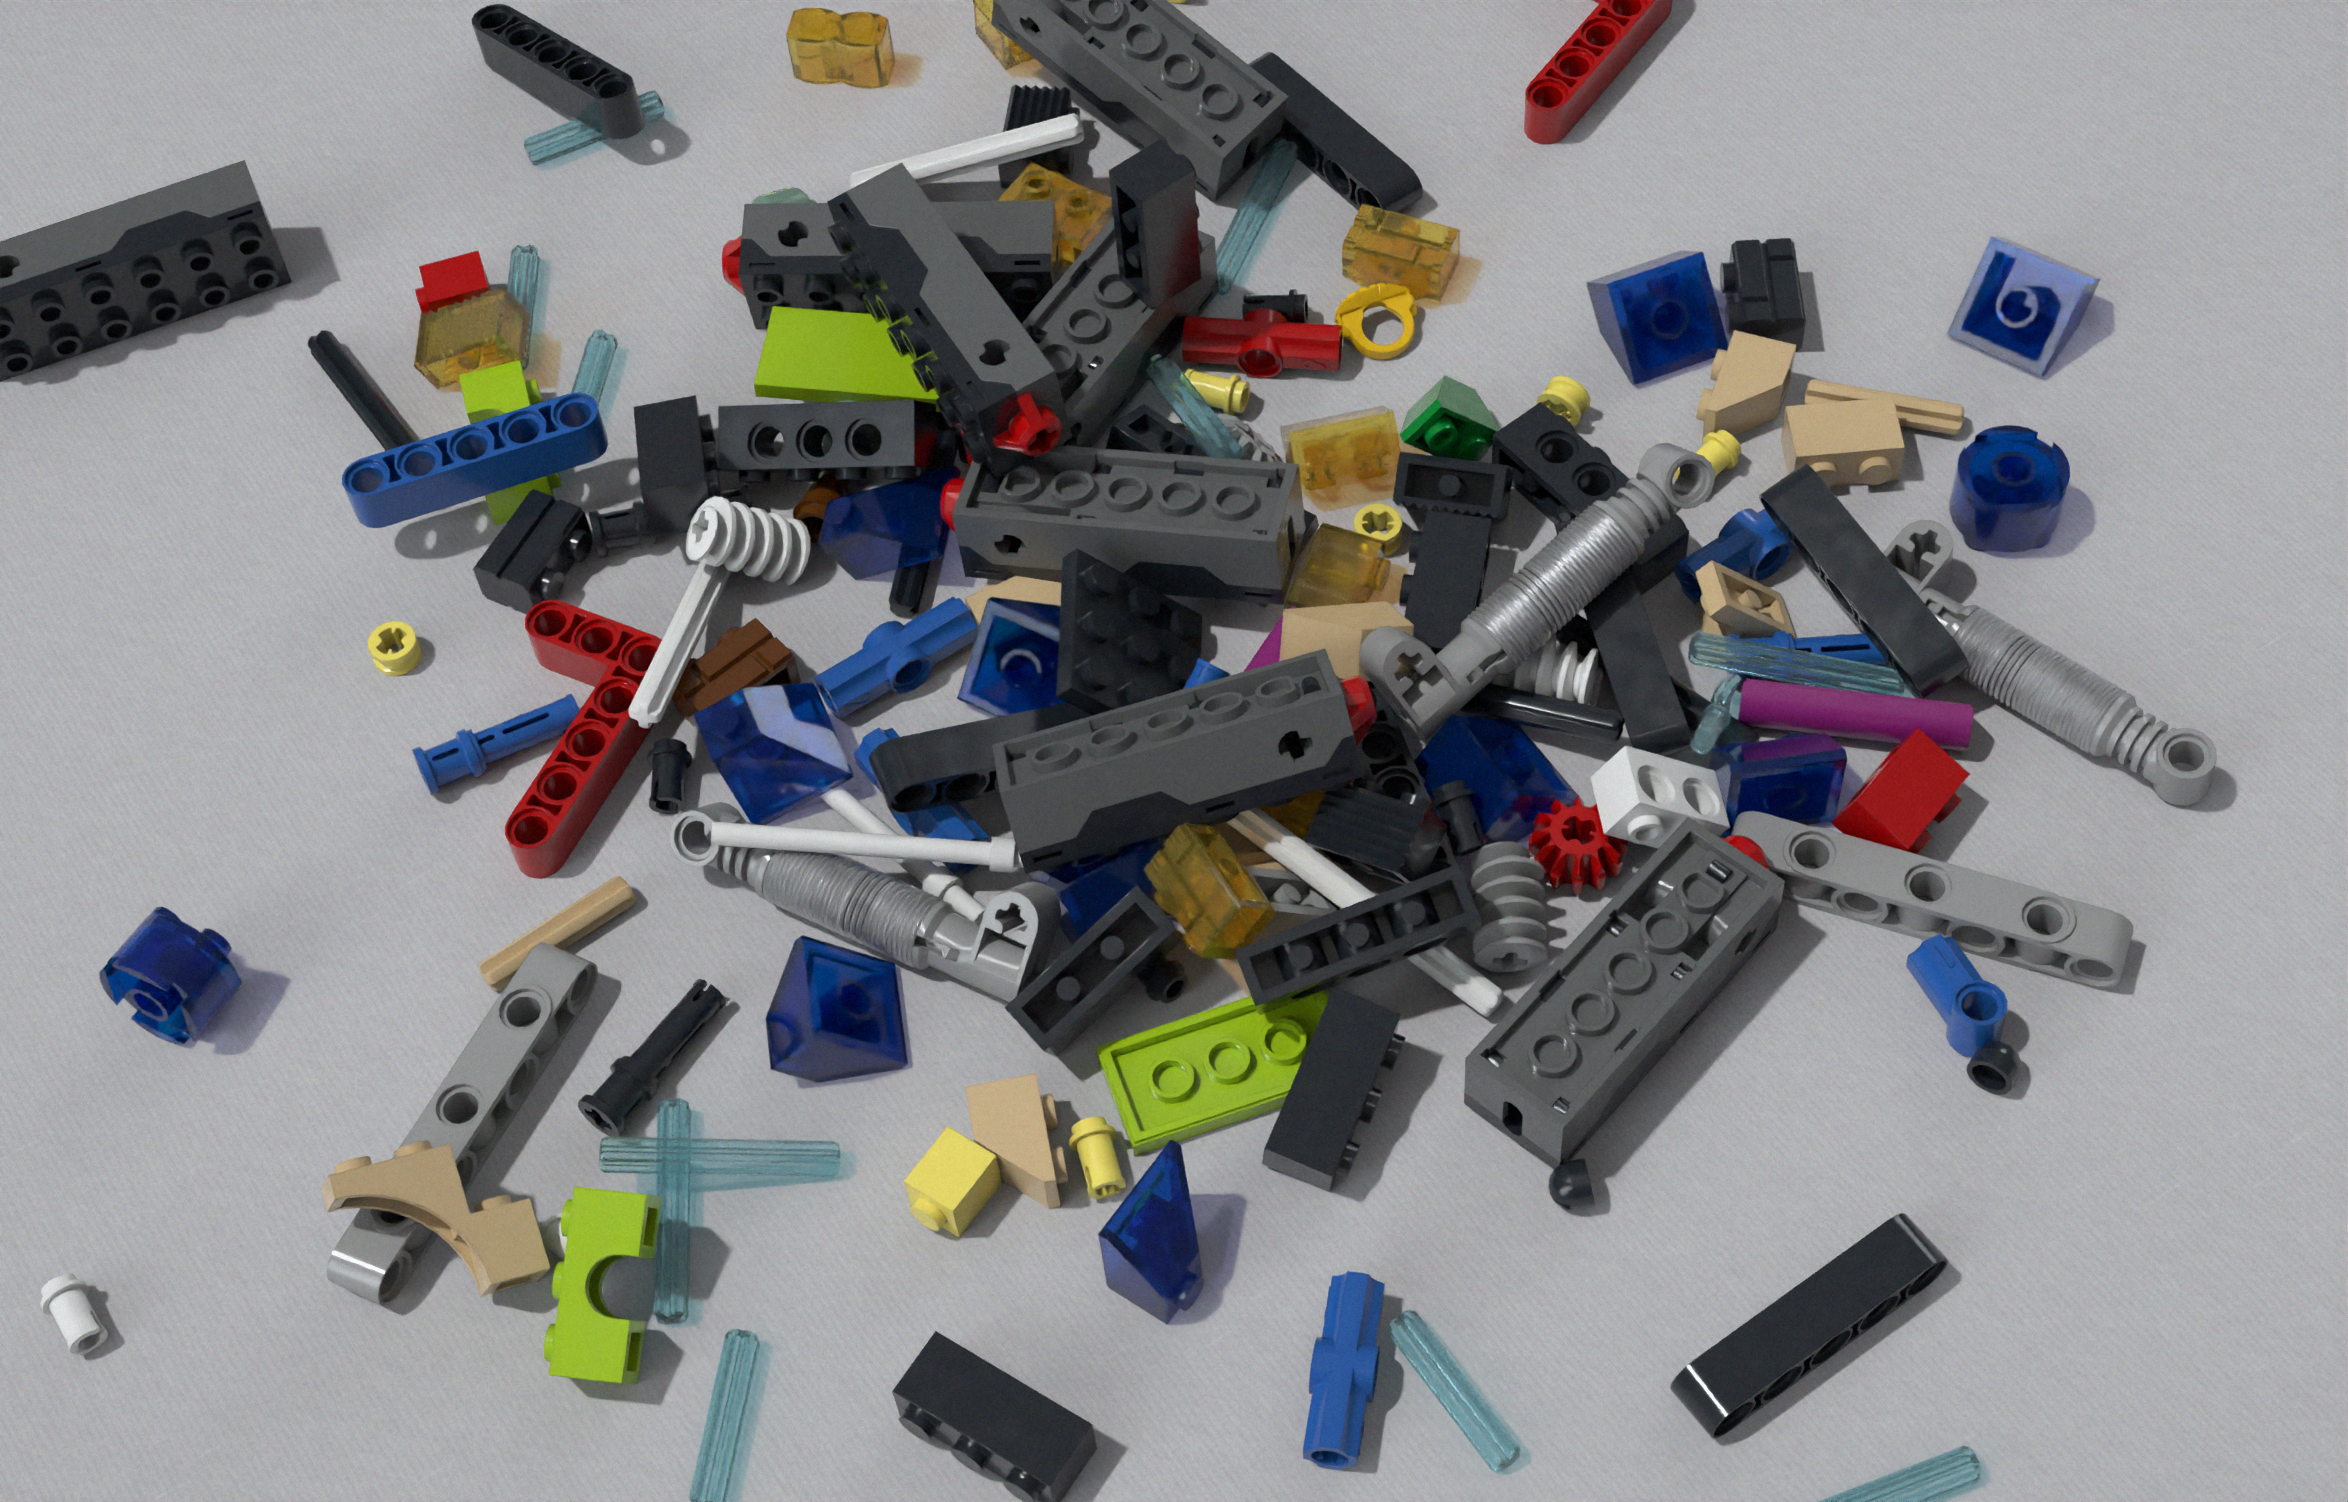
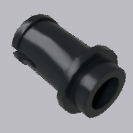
(1292, 306)
(669, 765)
(1460, 816)
(1165, 981)

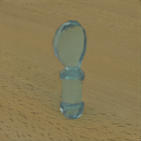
(1716, 715)

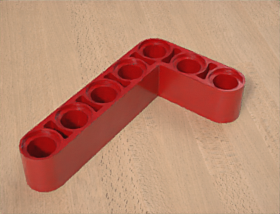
(1588, 65)
(613, 662)

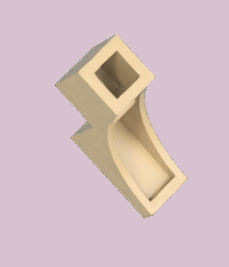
(423, 1183)

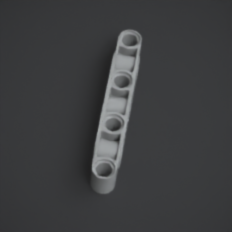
(1977, 909)
(486, 1080)

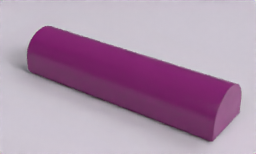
(1853, 714)

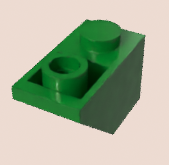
(1450, 422)

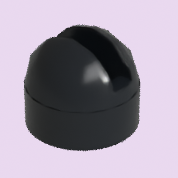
(1995, 1067)
(1571, 1185)

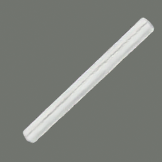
(1346, 891)

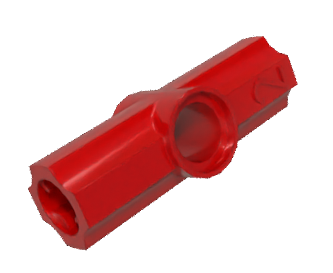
(1262, 343)

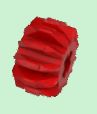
(1574, 846)

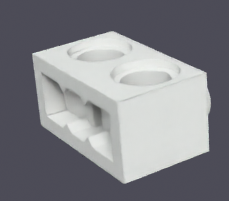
(1650, 796)

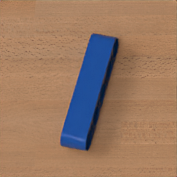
(475, 460)

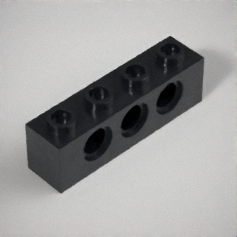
(749, 435)
(1567, 475)
(1358, 939)

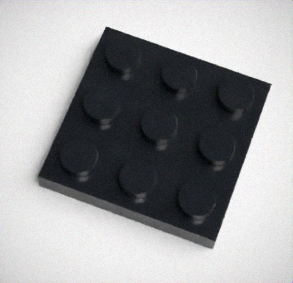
(1120, 638)

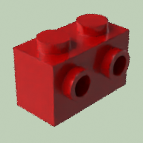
(1904, 795)

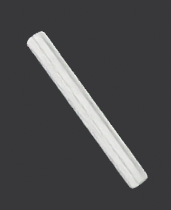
(984, 151)
(678, 644)

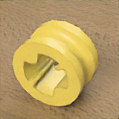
(1565, 398)
(1380, 517)
(387, 635)

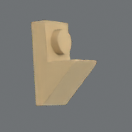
(1739, 604)

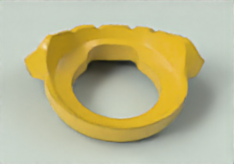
(1392, 297)

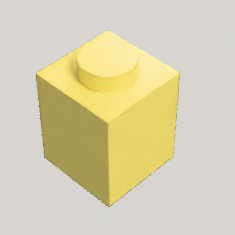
(952, 1183)

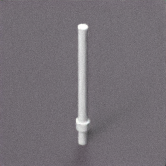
(999, 854)
(935, 879)

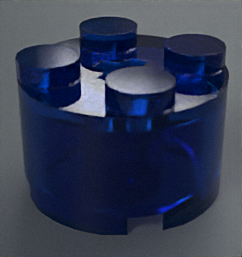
(2008, 490)
(172, 976)

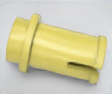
(1221, 392)
(1719, 449)
(1094, 1145)

